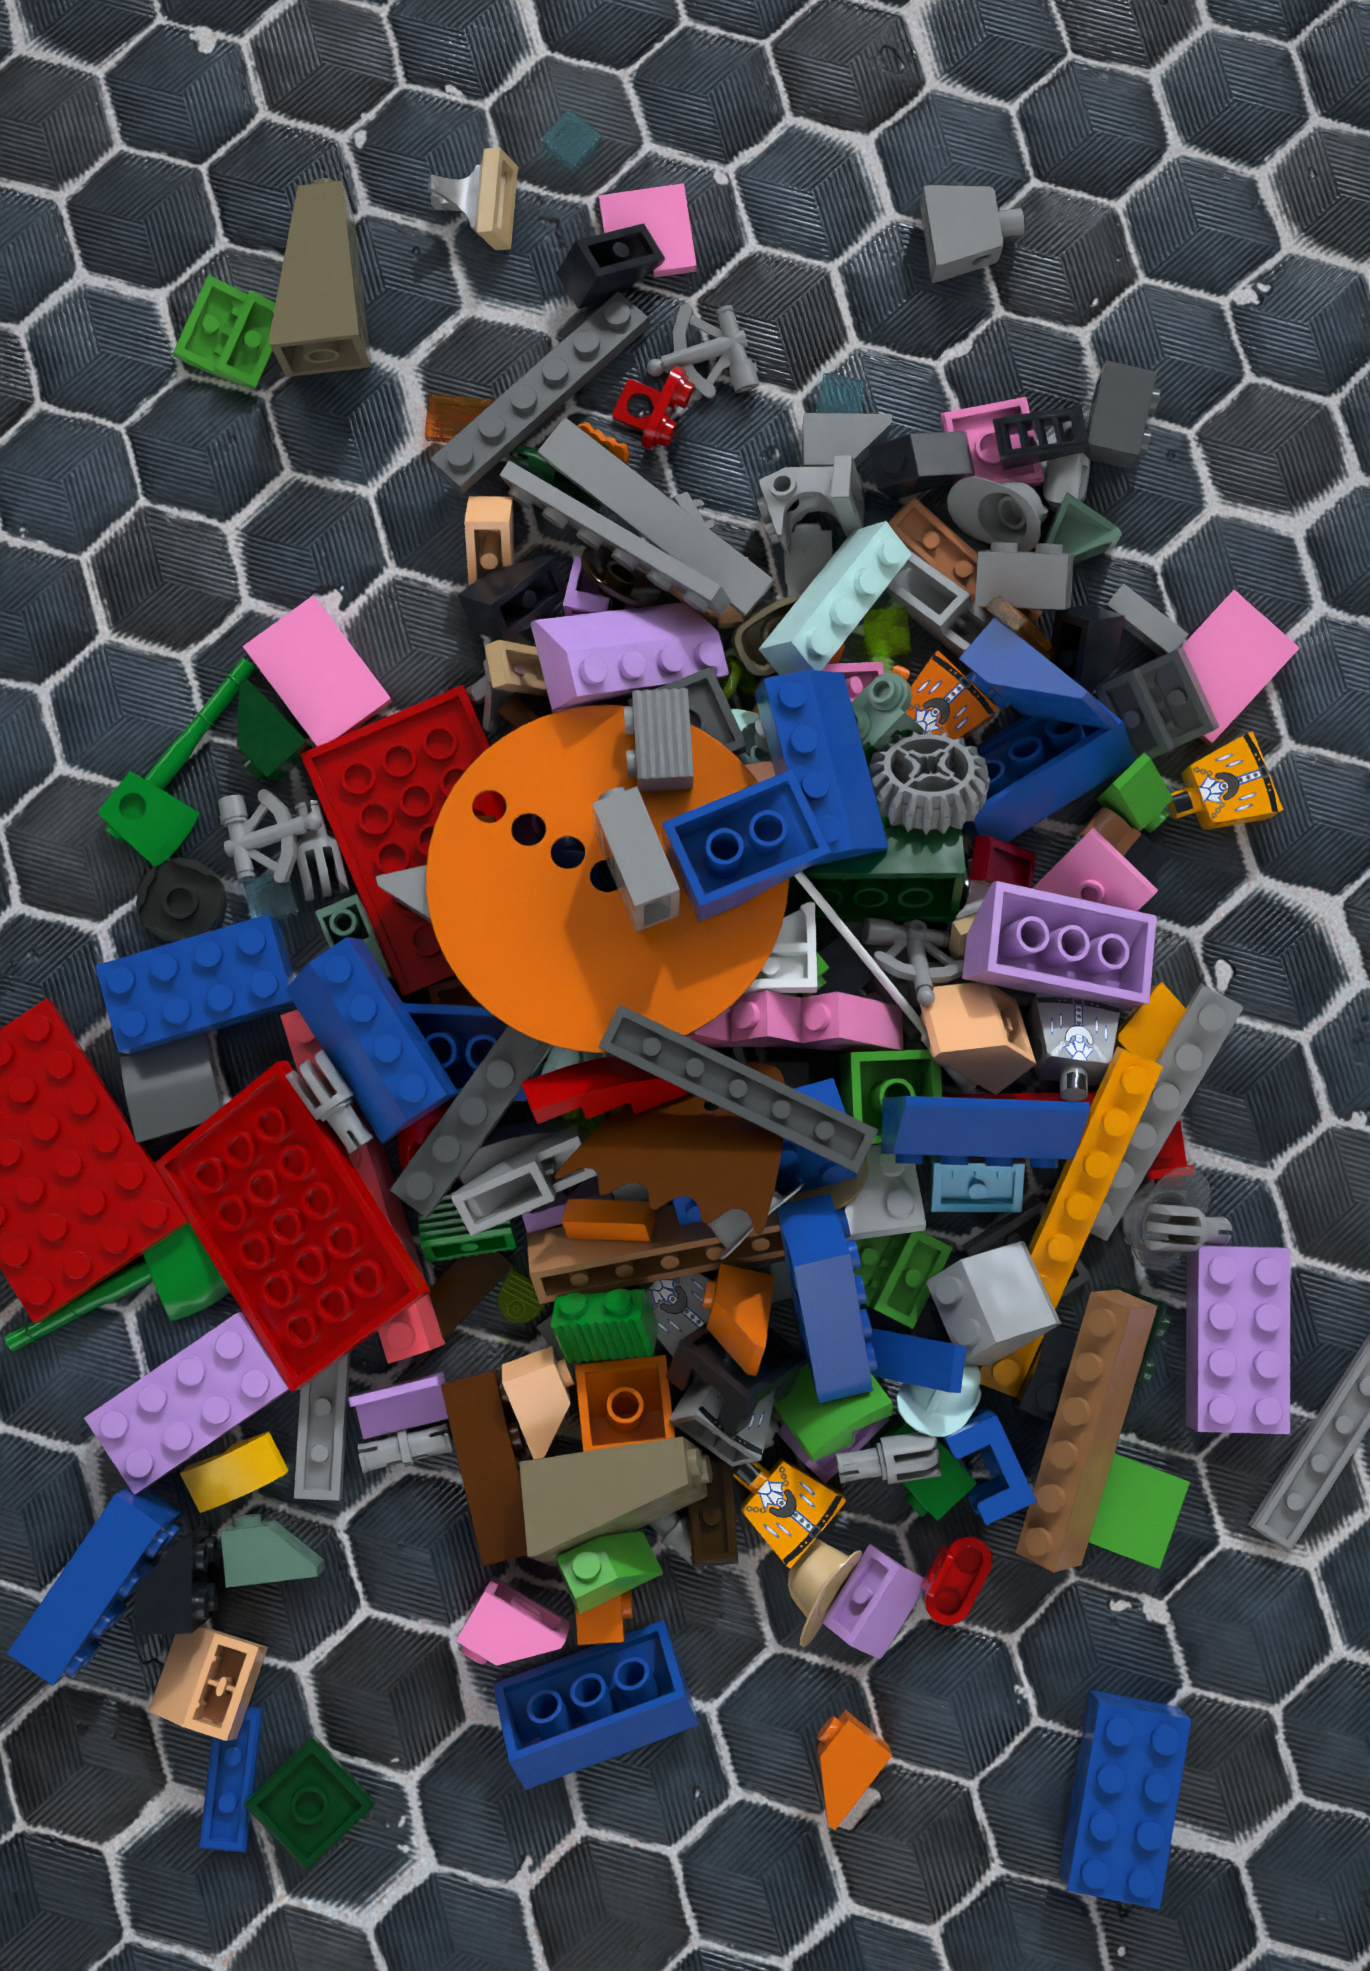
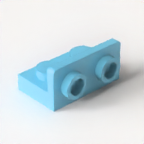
(976, 1186)

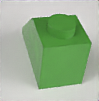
(1138, 796)
(607, 1568)

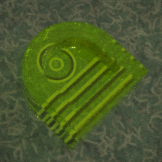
(518, 1299)

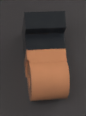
(1128, 842)

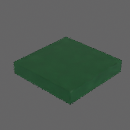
(309, 1802)

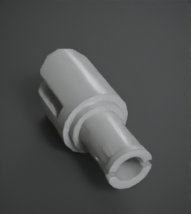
(1066, 474)
(317, 848)
(333, 1106)
(1185, 1229)
(894, 1459)

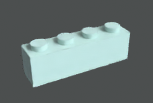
(836, 600)

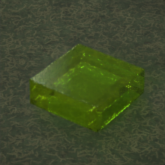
(886, 632)

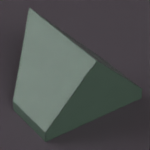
(1081, 530)

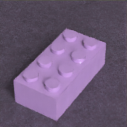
(1238, 1339)
(187, 1403)

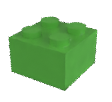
(885, 1074)

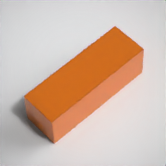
(608, 1220)

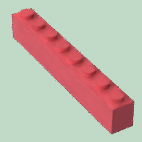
(417, 1327)

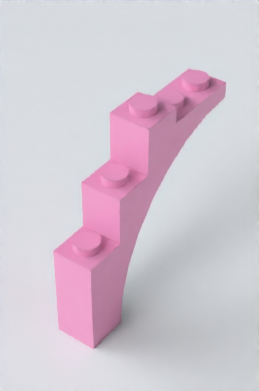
(812, 1022)

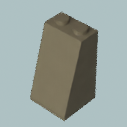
(320, 294)
(607, 1492)

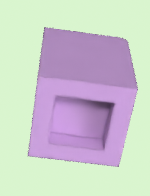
(583, 593)

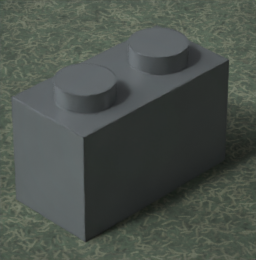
(1120, 413)

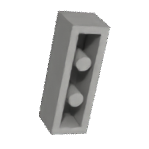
(1146, 622)

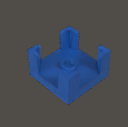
(1010, 1488)

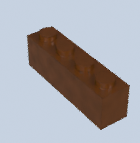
(488, 1462)

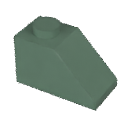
(265, 1553)

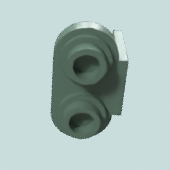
(882, 710)

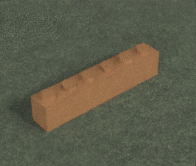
(596, 1266)
(1086, 1429)

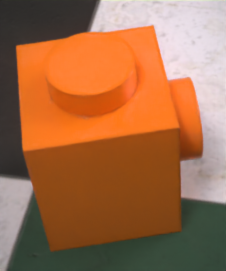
(605, 1621)

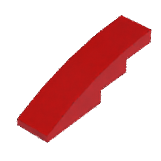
(596, 1088)

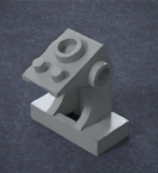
(824, 489)

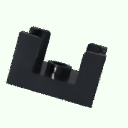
(705, 1355)

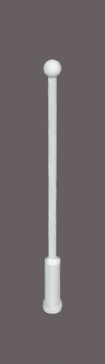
(962, 1084)

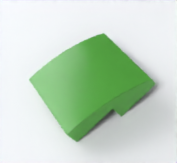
(228, 333)
(897, 1271)
(829, 1425)
(1138, 1511)

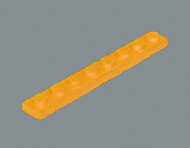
(1081, 1194)

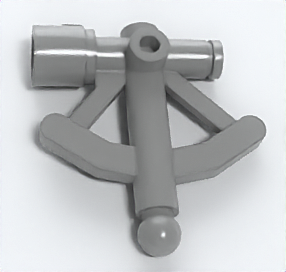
(729, 344)
(246, 842)
(916, 939)

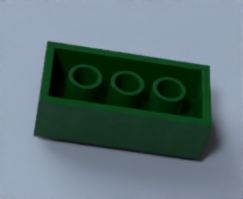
(909, 881)

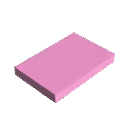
(1235, 658)
(317, 673)

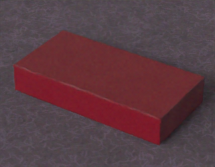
(1001, 862)

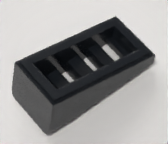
(1028, 454)

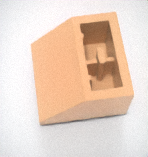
(978, 1034)
(208, 1682)

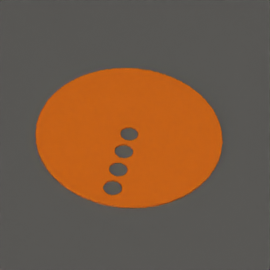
(540, 937)

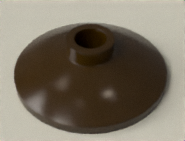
(618, 581)

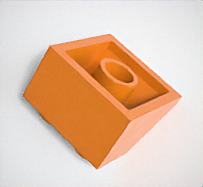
(624, 1402)

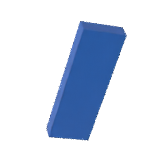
(918, 1360)
(228, 1784)

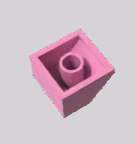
(510, 1627)

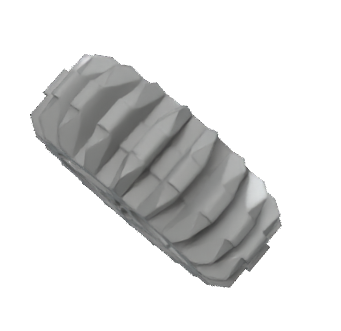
(929, 781)

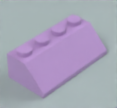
(622, 651)
(1061, 946)

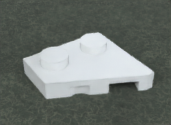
(793, 958)
(888, 1201)

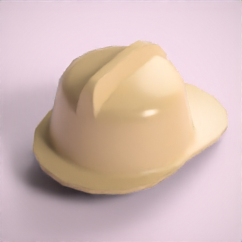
(817, 1581)

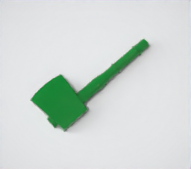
(141, 809)
(180, 1273)

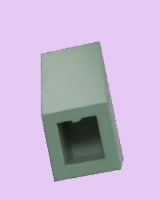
(351, 920)

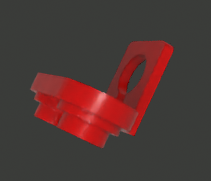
(658, 426)
(956, 1579)

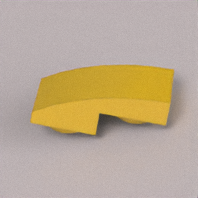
(235, 1472)

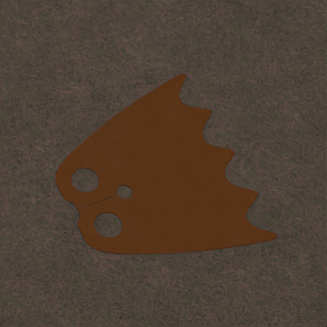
(688, 1153)

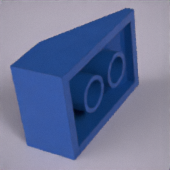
(1020, 676)
(743, 844)

